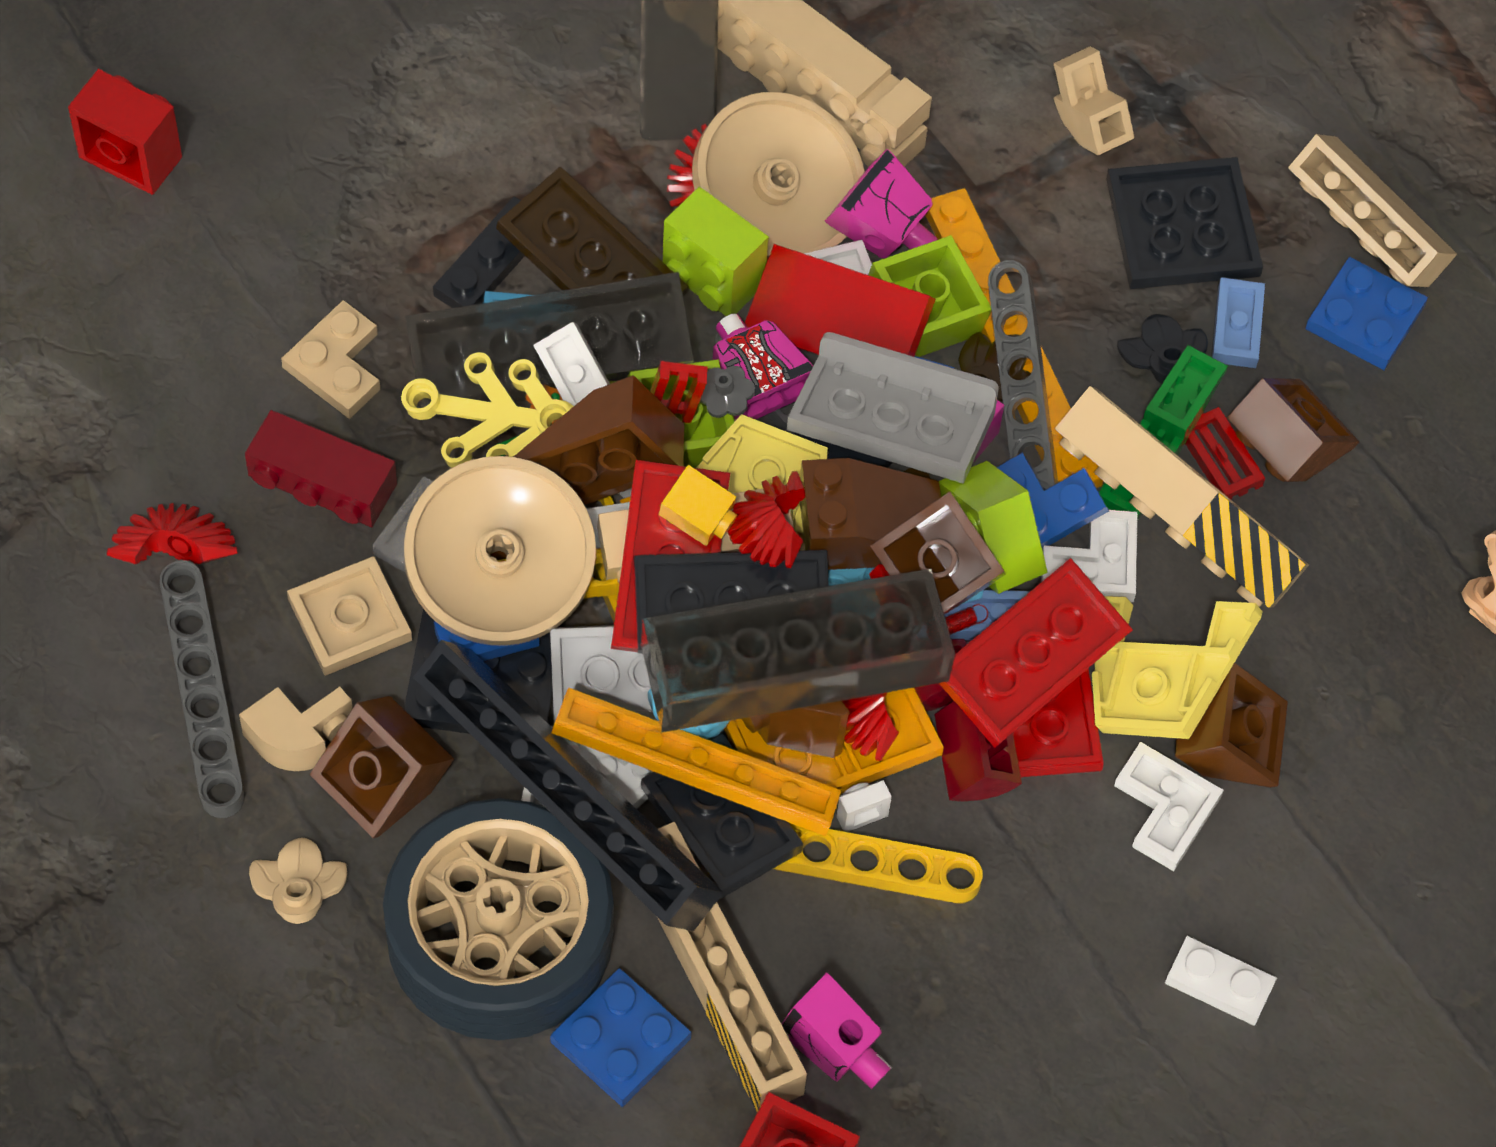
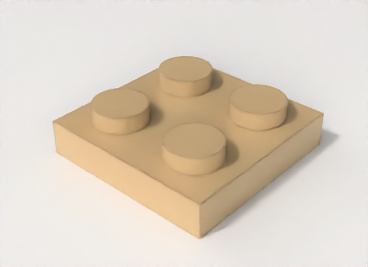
(349, 615)

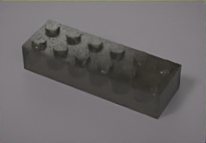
(624, 323)
(796, 650)

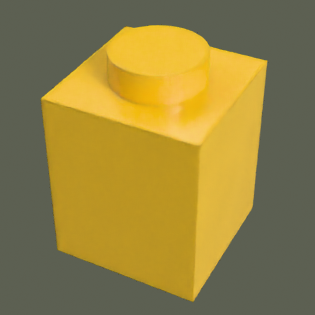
(699, 506)

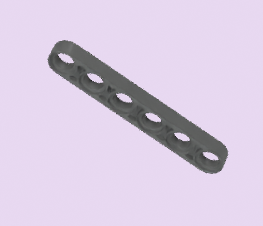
(1033, 387)
(201, 687)

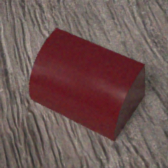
(969, 760)

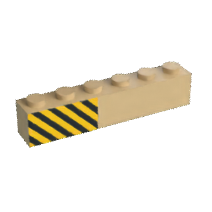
(1181, 497)
(736, 1002)

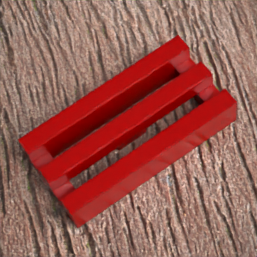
(695, 391)
(1239, 486)

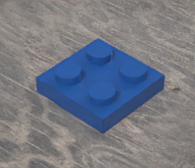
(1366, 313)
(620, 1037)

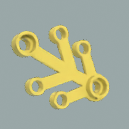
(497, 415)

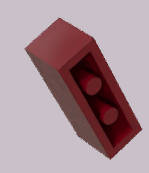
(321, 469)

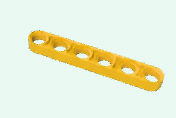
(886, 873)

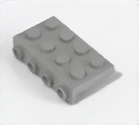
(895, 407)

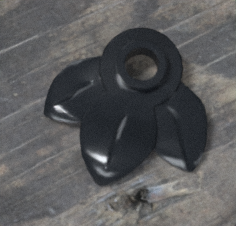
(1160, 345)

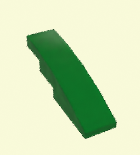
(1174, 411)

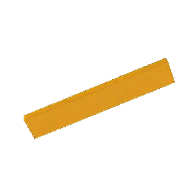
(697, 762)

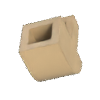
(1087, 107)
(292, 738)

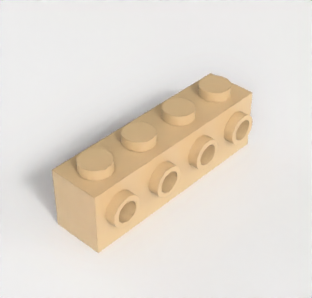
(1372, 211)

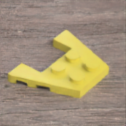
(759, 452)
(1167, 686)

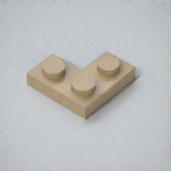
(325, 360)

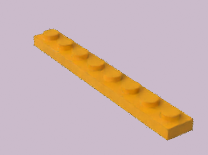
(956, 216)

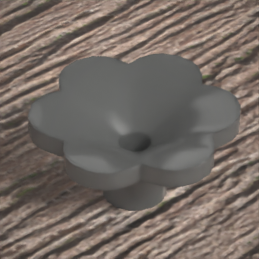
(727, 391)

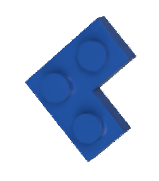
(1060, 507)

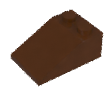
(604, 436)
(855, 505)

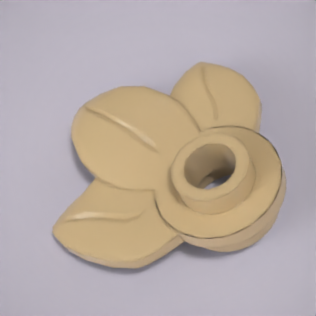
(297, 880)

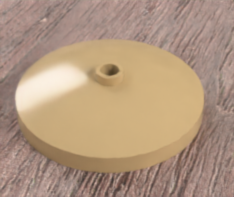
(779, 167)
(508, 509)

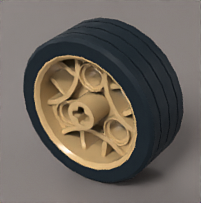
(498, 919)

